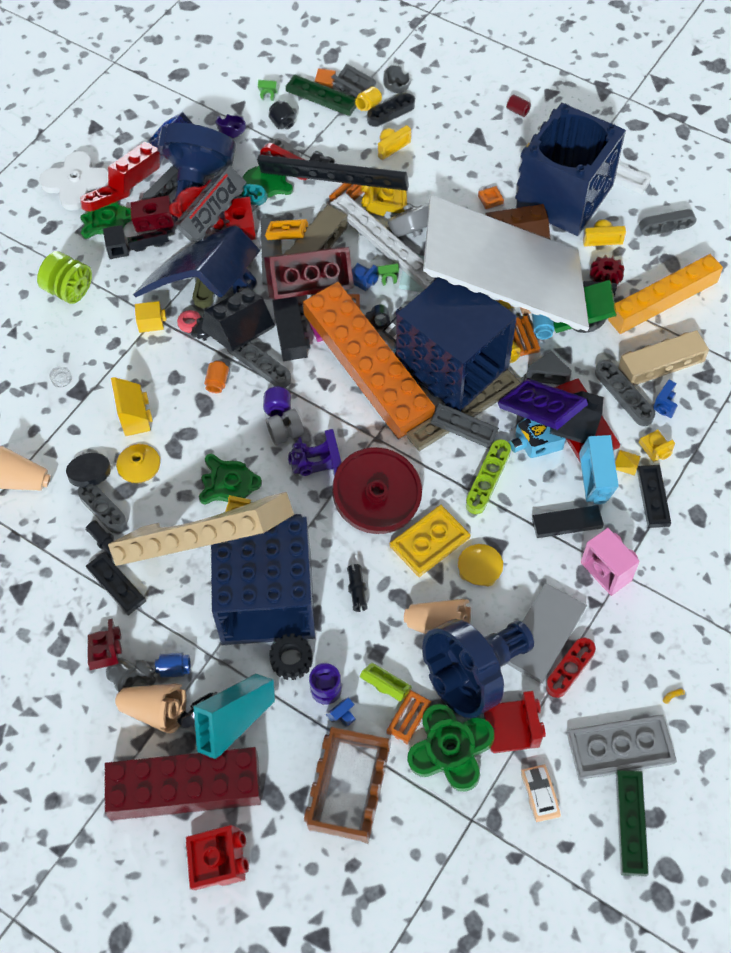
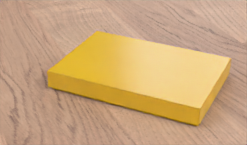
(429, 540)

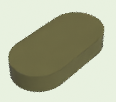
(202, 295)

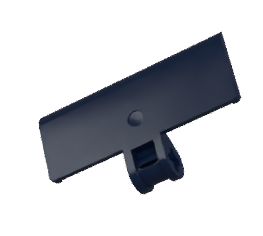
(215, 260)

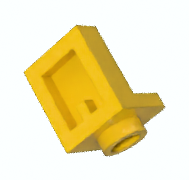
(657, 446)

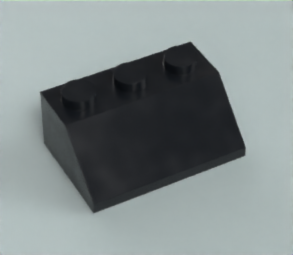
(238, 319)

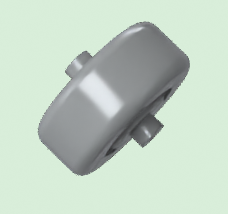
(409, 221)

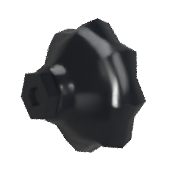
(197, 331)

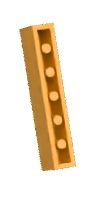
(666, 293)

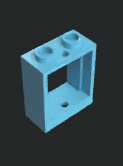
(598, 469)

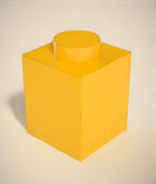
(150, 316)

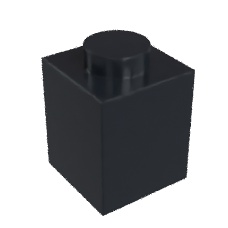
(115, 242)

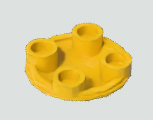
(480, 565)

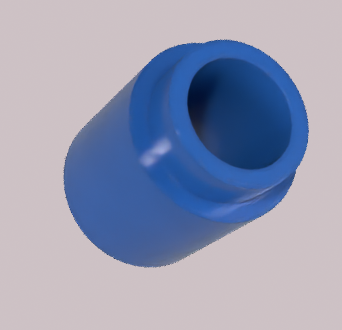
(173, 665)

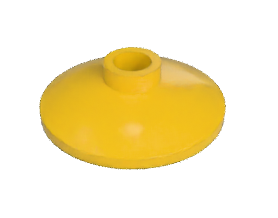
(139, 470)

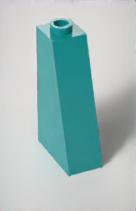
(230, 713)

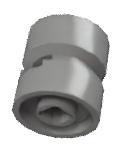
(277, 428)

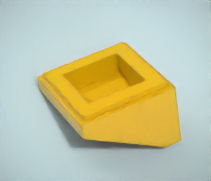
(627, 462)

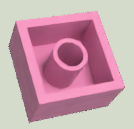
(610, 561)

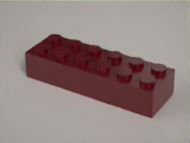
(181, 784)

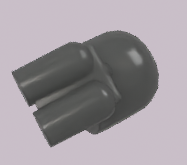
(126, 674)

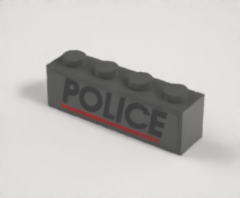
(210, 203)

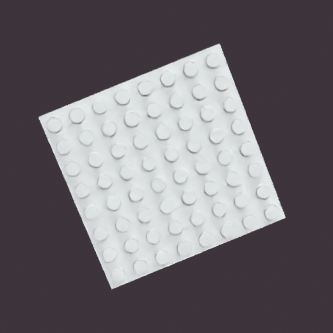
(504, 263)

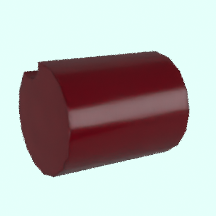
(518, 105)

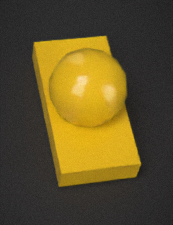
(392, 141)
(604, 234)

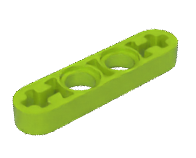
(488, 476)

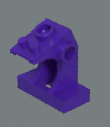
(327, 451)

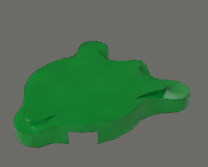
(271, 183)
(104, 218)
(227, 479)

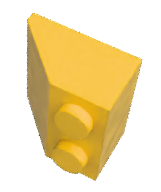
(131, 406)

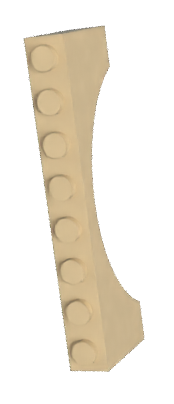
(238, 523)

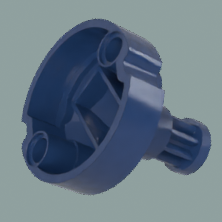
(195, 152)
(468, 665)

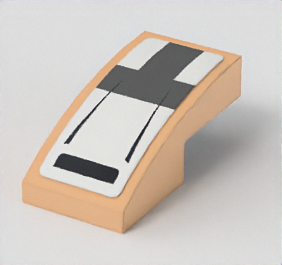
(540, 793)

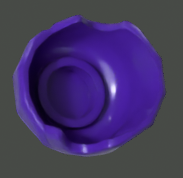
(231, 125)

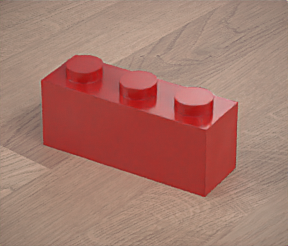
(133, 167)

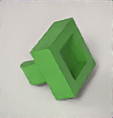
(267, 86)
(388, 271)

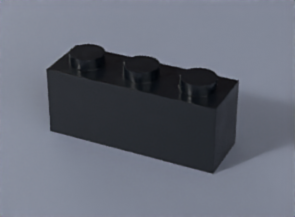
(291, 328)

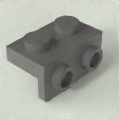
(352, 81)

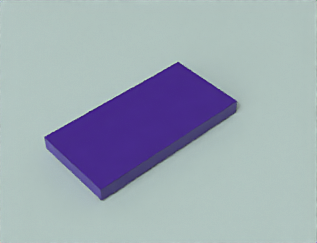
(542, 403)

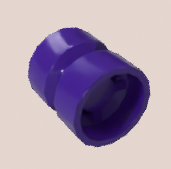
(325, 678)

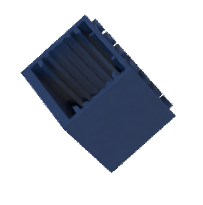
(570, 167)
(454, 341)
(264, 585)

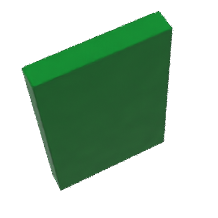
(599, 304)

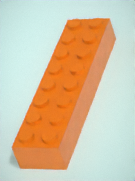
(368, 359)

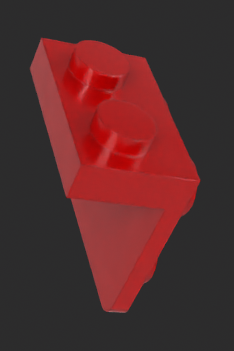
(516, 724)

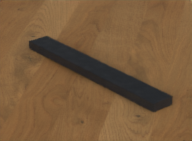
(333, 172)

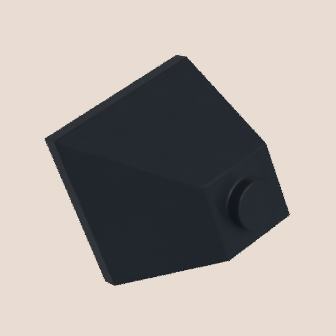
(584, 422)

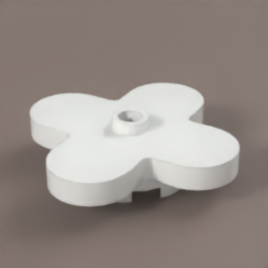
(73, 179)

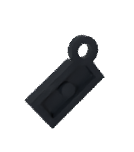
(154, 238)

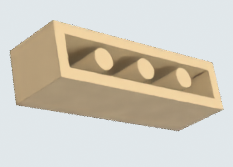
(663, 358)

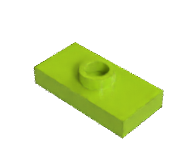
(385, 682)

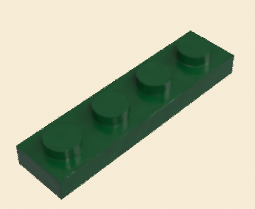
(321, 95)
(631, 823)

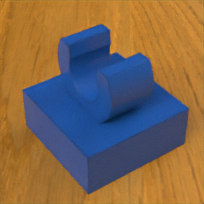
(341, 712)

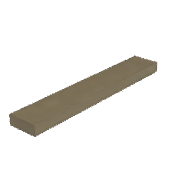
(427, 433)

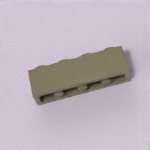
(322, 232)

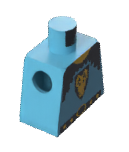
(535, 439)

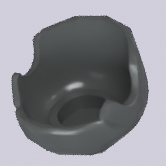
(395, 79)

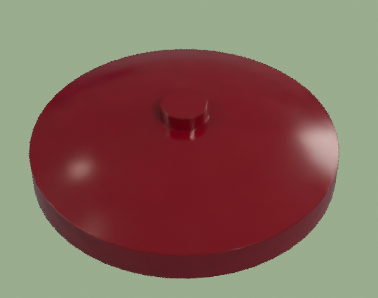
(377, 490)

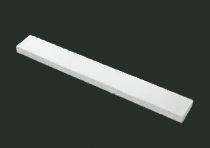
(383, 239)

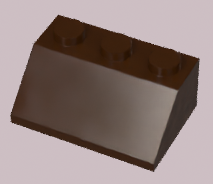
(529, 218)

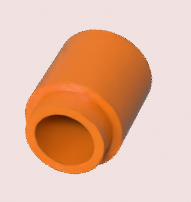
(216, 376)

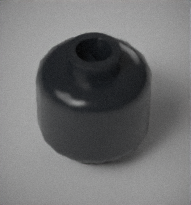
(282, 115)

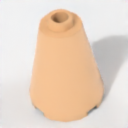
(20, 472)
(429, 615)
(153, 705)

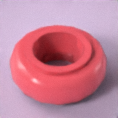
(186, 315)

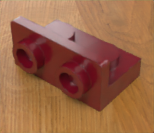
(104, 647)

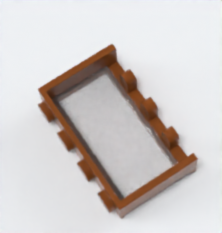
(348, 784)

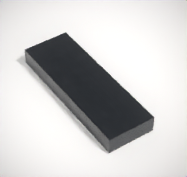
(653, 496)
(567, 521)
(116, 583)

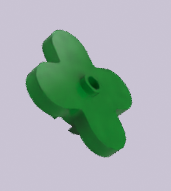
(459, 764)

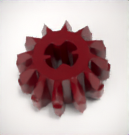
(607, 269)

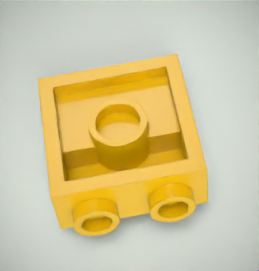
(380, 200)

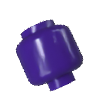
(276, 401)

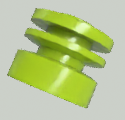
(64, 277)

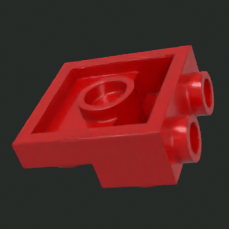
(216, 857)

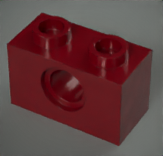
(151, 214)

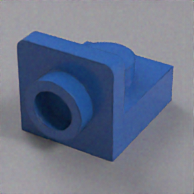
(364, 277)
(664, 403)

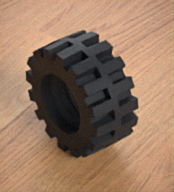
(288, 643)

